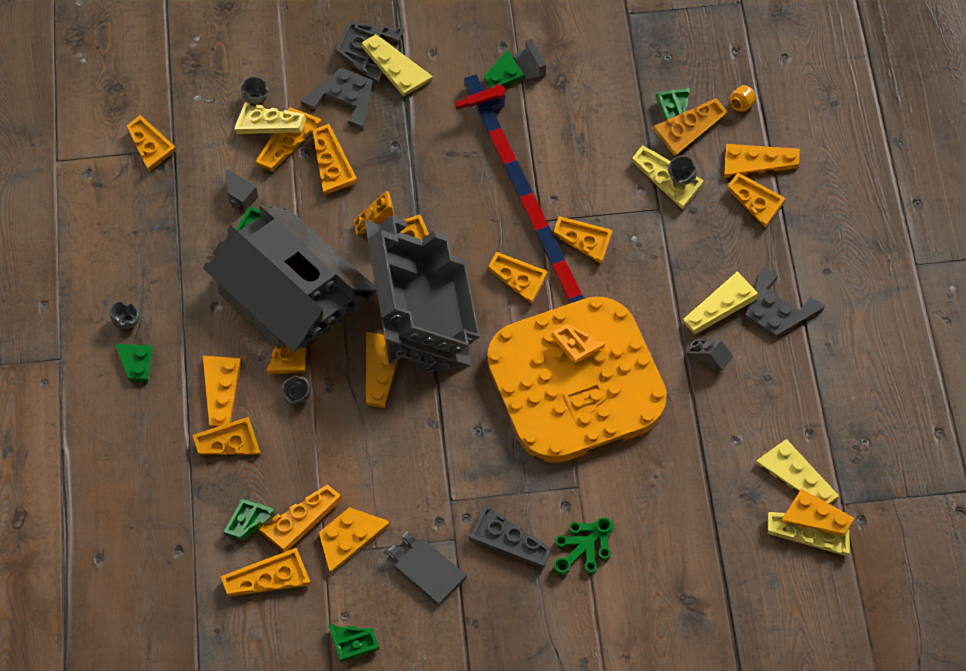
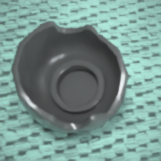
(254, 90)
(682, 170)
(124, 315)
(296, 390)

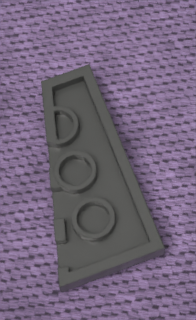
(503, 536)

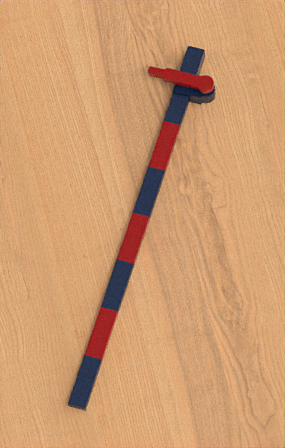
(486, 104)

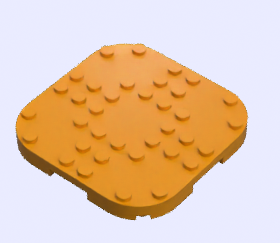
(536, 372)

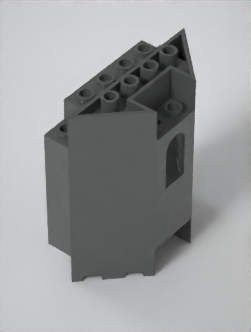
(271, 294)
(421, 297)

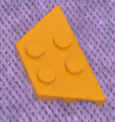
(349, 535)

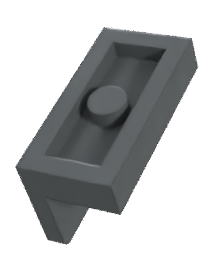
(530, 62)

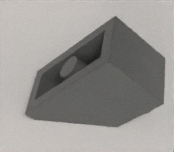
(240, 191)

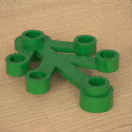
(585, 543)

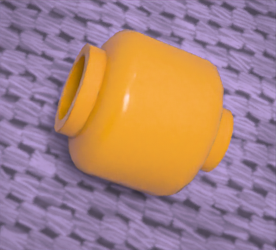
(742, 98)

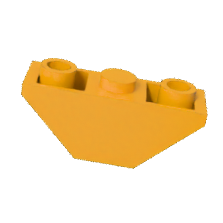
(377, 213)

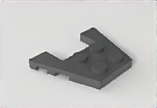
(350, 47)
(345, 89)
(773, 312)

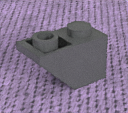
(710, 353)

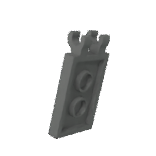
(427, 569)

